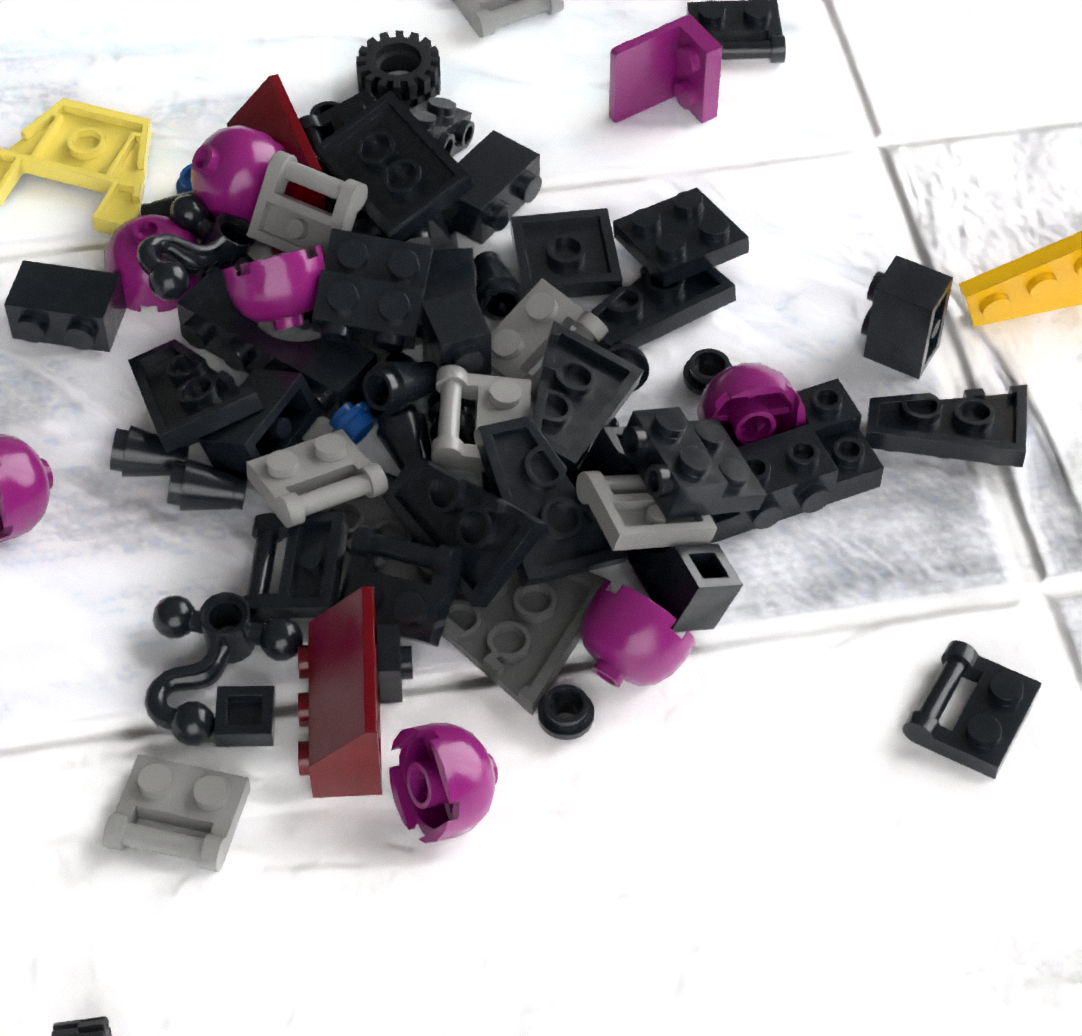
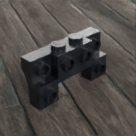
(807, 464)

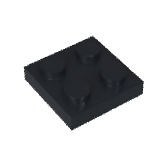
(680, 237)
(568, 251)

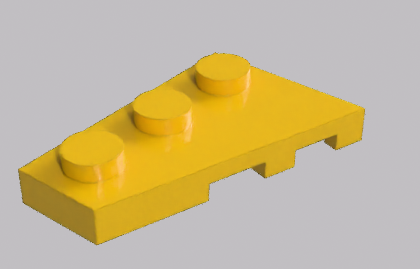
(1027, 285)

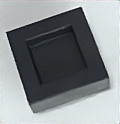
(393, 663)
(245, 716)

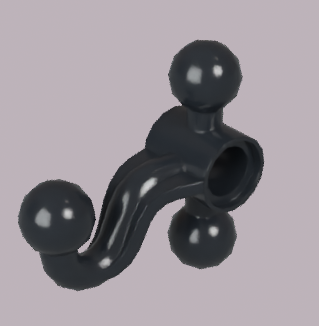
(223, 246)
(175, 618)

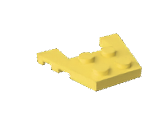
(87, 150)

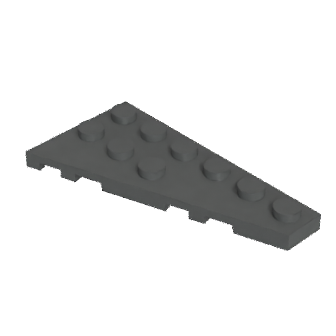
(521, 633)

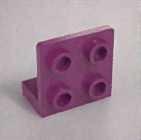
(664, 64)

